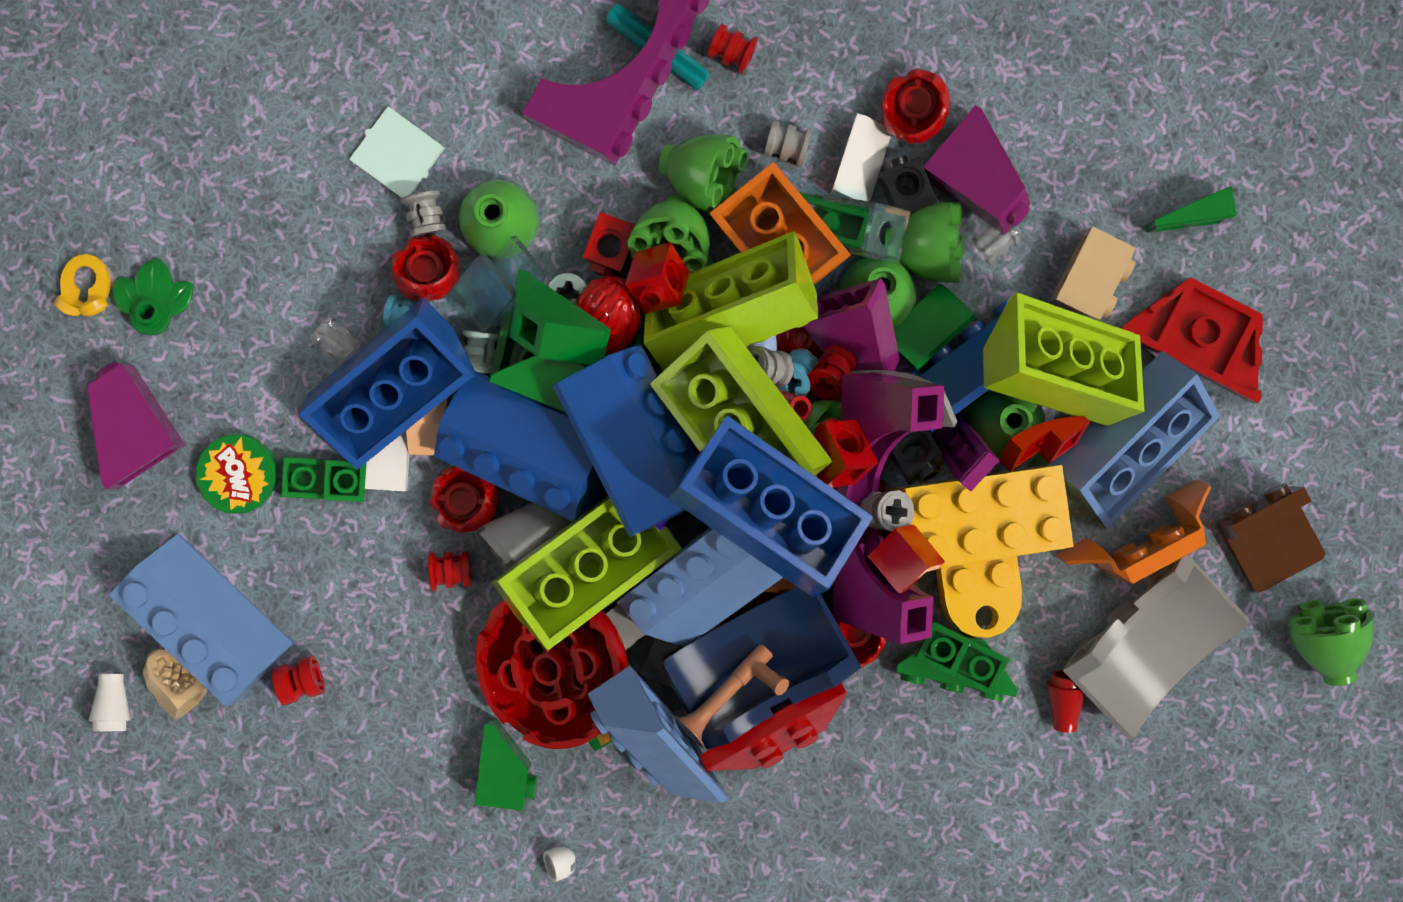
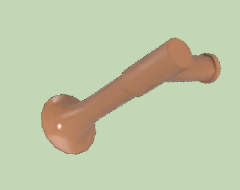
(751, 666)

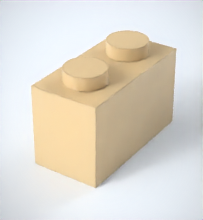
(1094, 275)

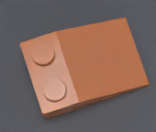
(771, 208)

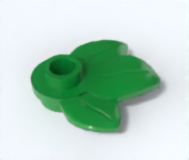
(152, 290)

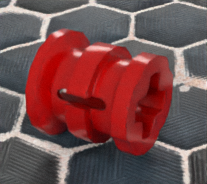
(732, 48)
(828, 372)
(449, 570)

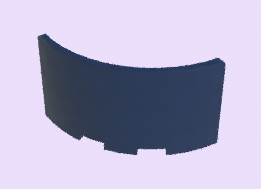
(804, 648)

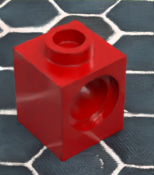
(608, 227)
(657, 278)
(848, 451)

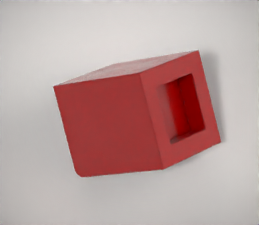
(905, 557)

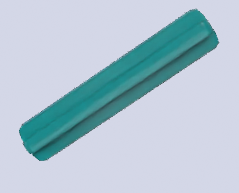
(640, 32)

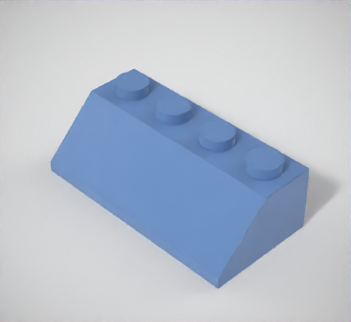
(1122, 460)
(696, 589)
(201, 620)
(651, 738)

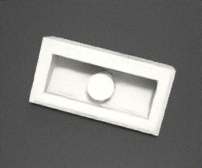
(861, 159)

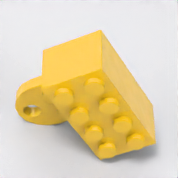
(984, 534)

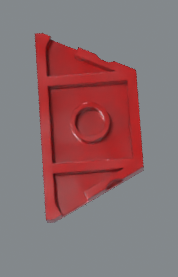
(1205, 334)
(786, 729)

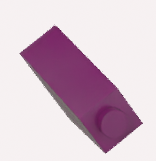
(979, 173)
(860, 323)
(128, 425)

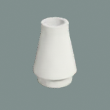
(110, 704)

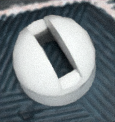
(559, 863)

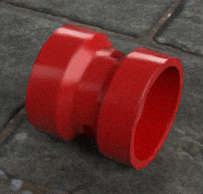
(298, 680)

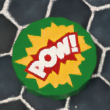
(237, 474)

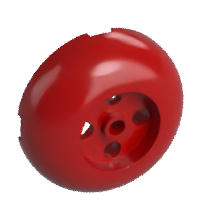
(520, 679)

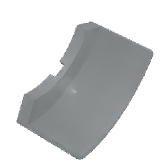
(1154, 643)

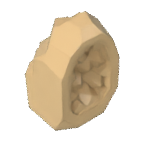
(171, 683)

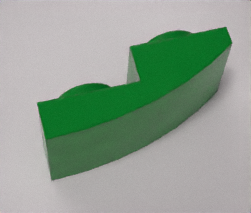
(322, 479)
(963, 658)

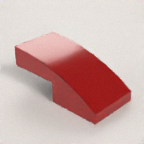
(1047, 438)

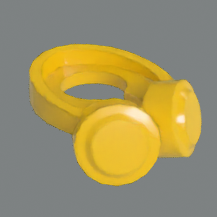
(69, 299)

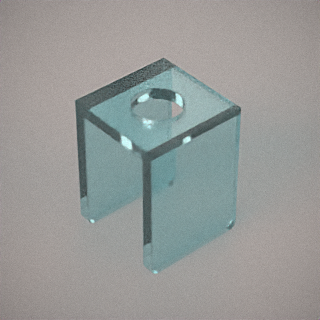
(877, 217)
(489, 286)

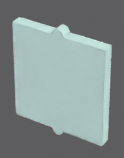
(397, 153)

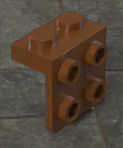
(1272, 537)

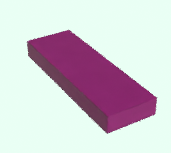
(965, 452)

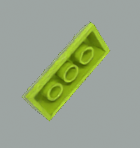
(751, 292)
(1064, 361)
(724, 379)
(581, 572)

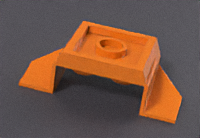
(1162, 549)

